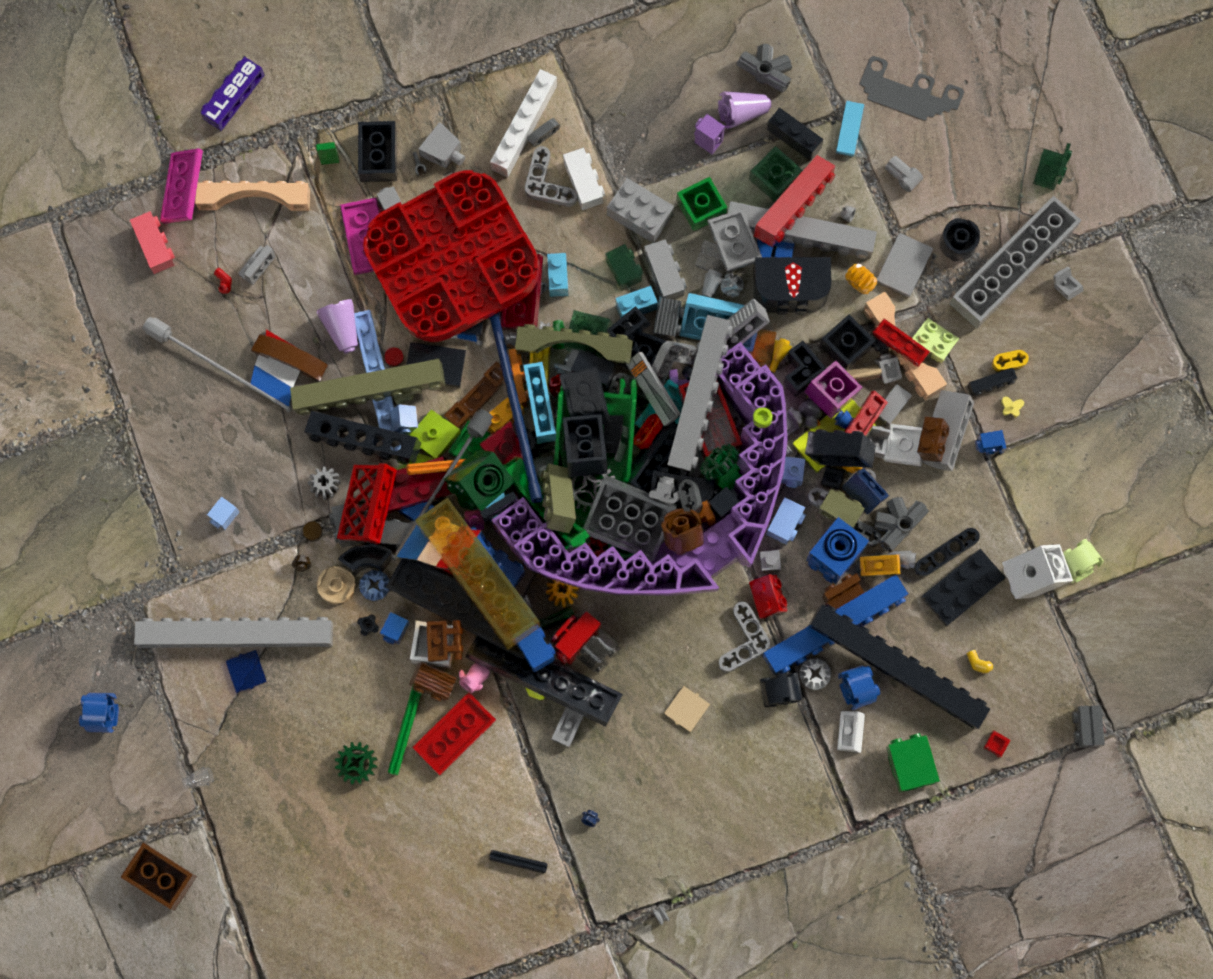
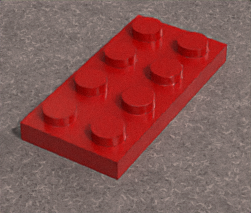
(454, 733)

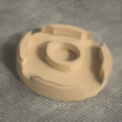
(336, 585)

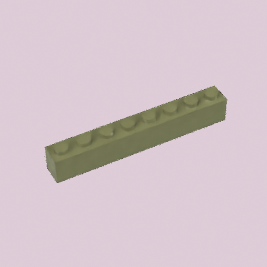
(367, 387)

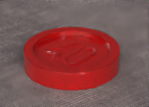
(393, 356)

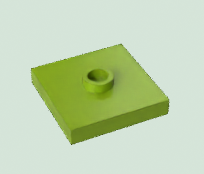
(435, 434)

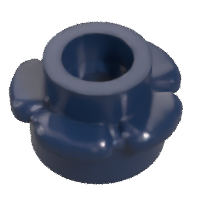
(590, 818)

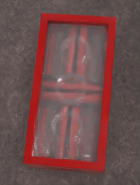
(720, 428)

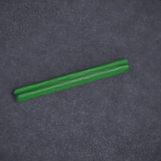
(404, 733)

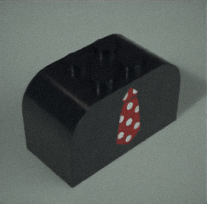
(792, 283)

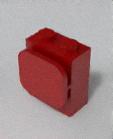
(573, 636)

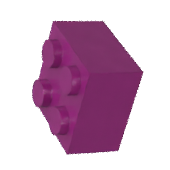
(833, 389)

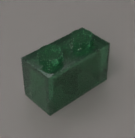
(624, 267)

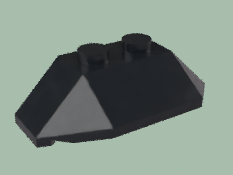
(652, 458)

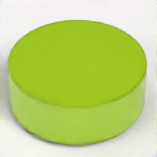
(762, 417)

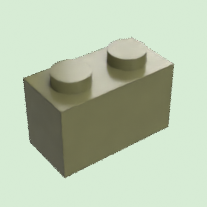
(839, 506)

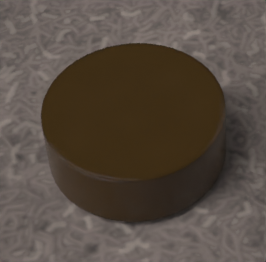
(312, 531)

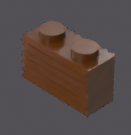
(432, 682)

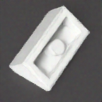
(851, 731)

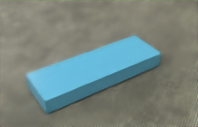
(850, 128)

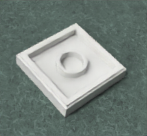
(903, 445)

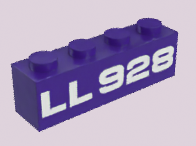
(232, 93)

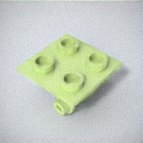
(935, 339)

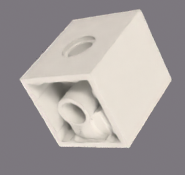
(1037, 571)

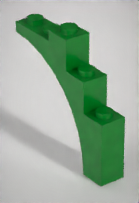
(517, 471)

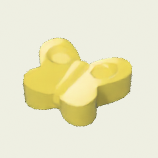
(1011, 407)

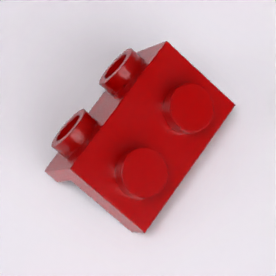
(768, 596)

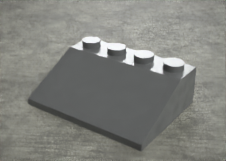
(627, 518)

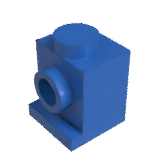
(991, 442)

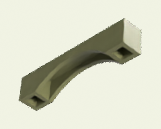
(534, 340)

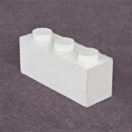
(583, 178)

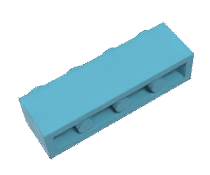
(539, 402)

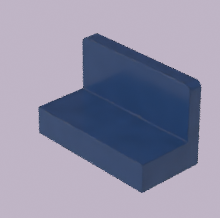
(865, 490)

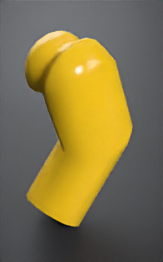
(977, 664)

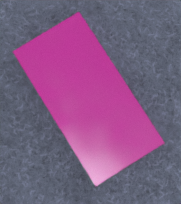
(181, 186)
(356, 220)

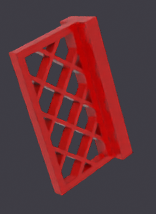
(377, 504)

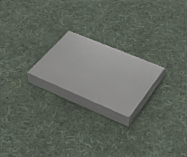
(734, 240)
(904, 265)

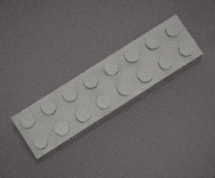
(1015, 262)

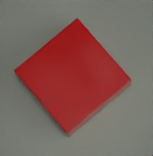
(997, 743)

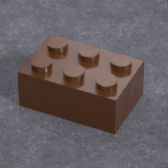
(158, 876)

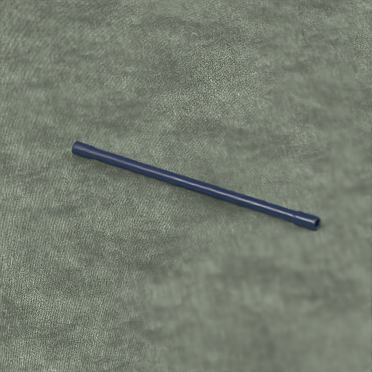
(533, 485)

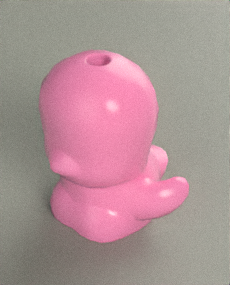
(474, 678)

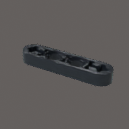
(948, 554)

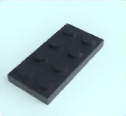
(963, 587)

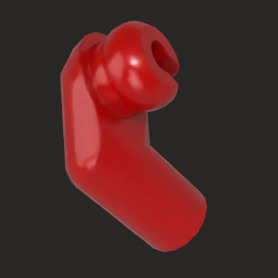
(225, 281)

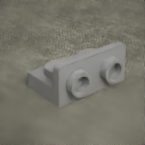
(257, 264)

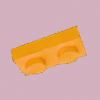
(880, 565)

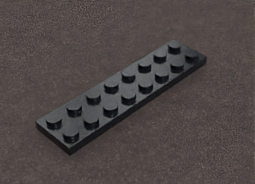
(444, 598)
(552, 681)

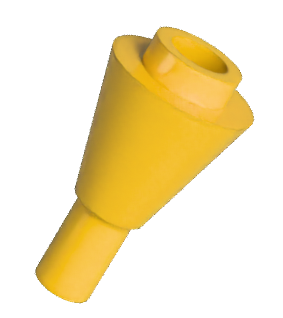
(780, 350)

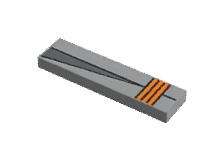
(653, 389)

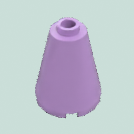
(741, 107)
(340, 324)

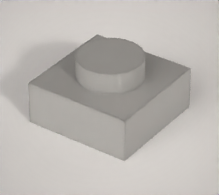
(770, 561)

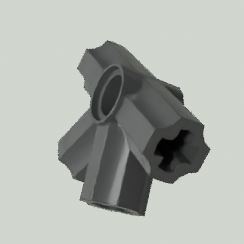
(765, 62)
(897, 516)

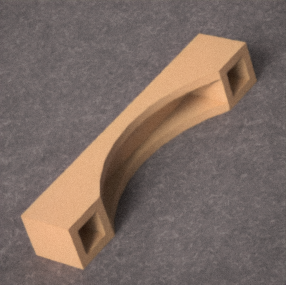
(216, 195)
(926, 378)

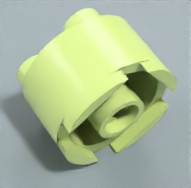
(1082, 560)

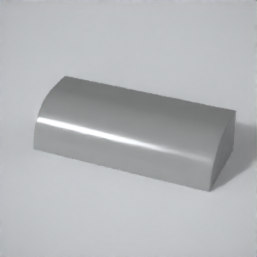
(956, 412)

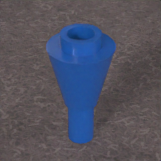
(843, 419)

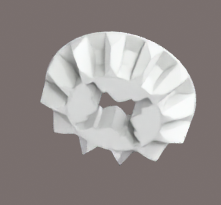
(816, 683)

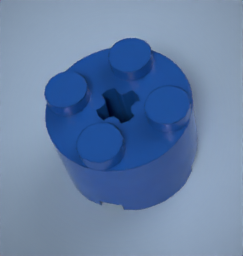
(858, 687)
(99, 712)

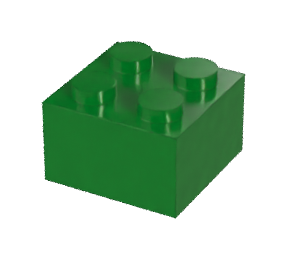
(701, 203)

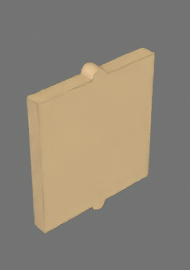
(687, 709)

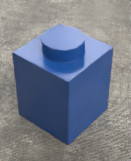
(394, 629)

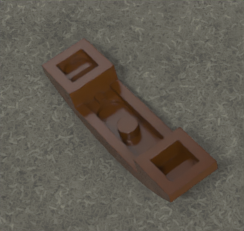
(290, 355)
(477, 396)

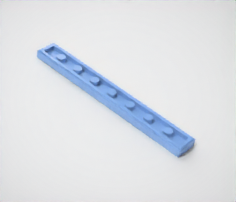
(373, 362)

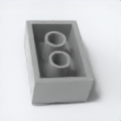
(640, 210)

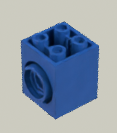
(834, 562)

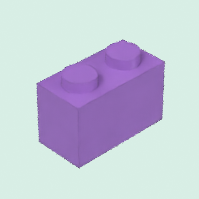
(709, 133)

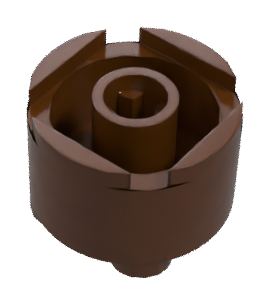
(682, 531)

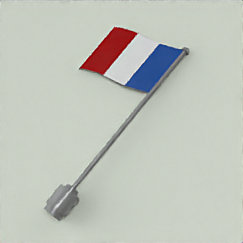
(268, 378)

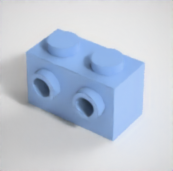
(793, 472)

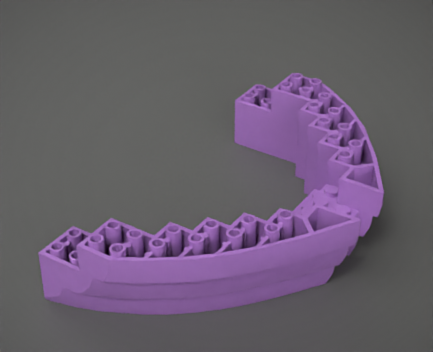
(726, 542)

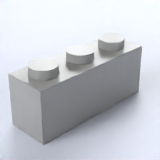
(665, 270)

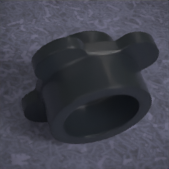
(368, 620)

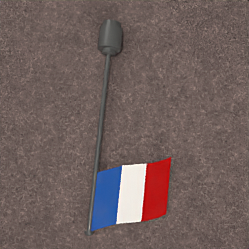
(415, 544)

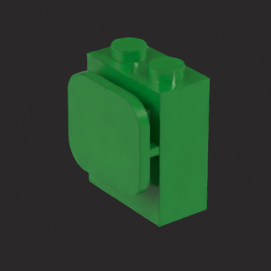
(912, 763)

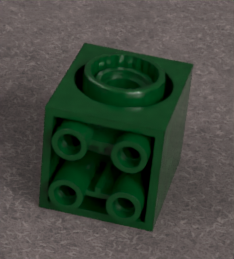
(478, 480)

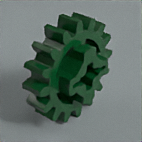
(719, 462)
(364, 757)

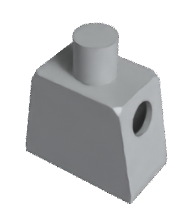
(442, 147)

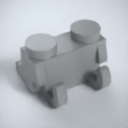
(664, 490)

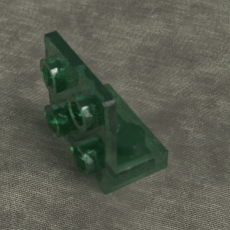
(1052, 167)

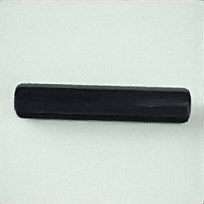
(518, 861)

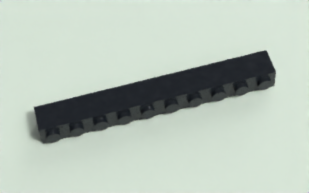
(899, 667)

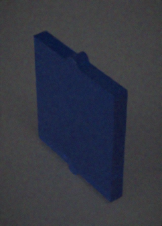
(246, 671)

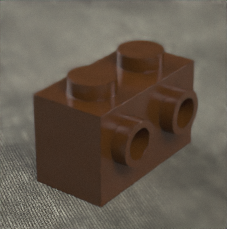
(933, 439)

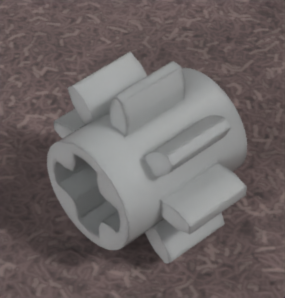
(732, 285)

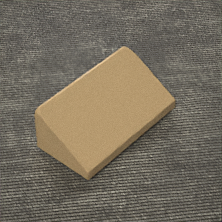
(865, 373)

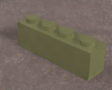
(558, 498)

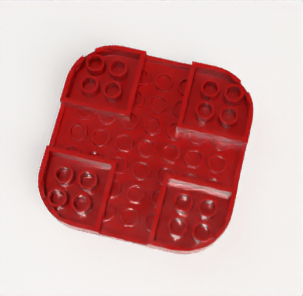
(451, 256)

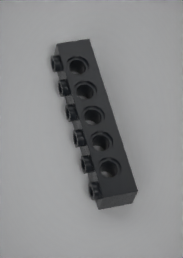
(319, 422)

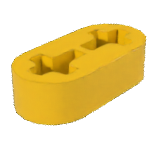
(1009, 356)

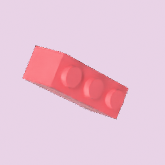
(153, 242)

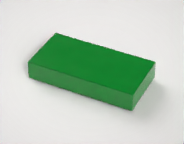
(327, 153)

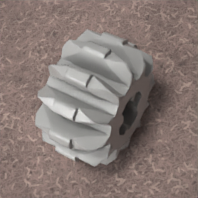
(329, 488)

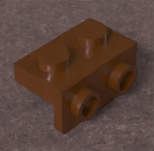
(843, 592)

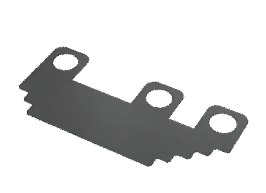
(903, 98)

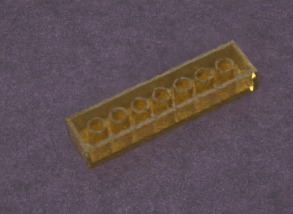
(478, 573)

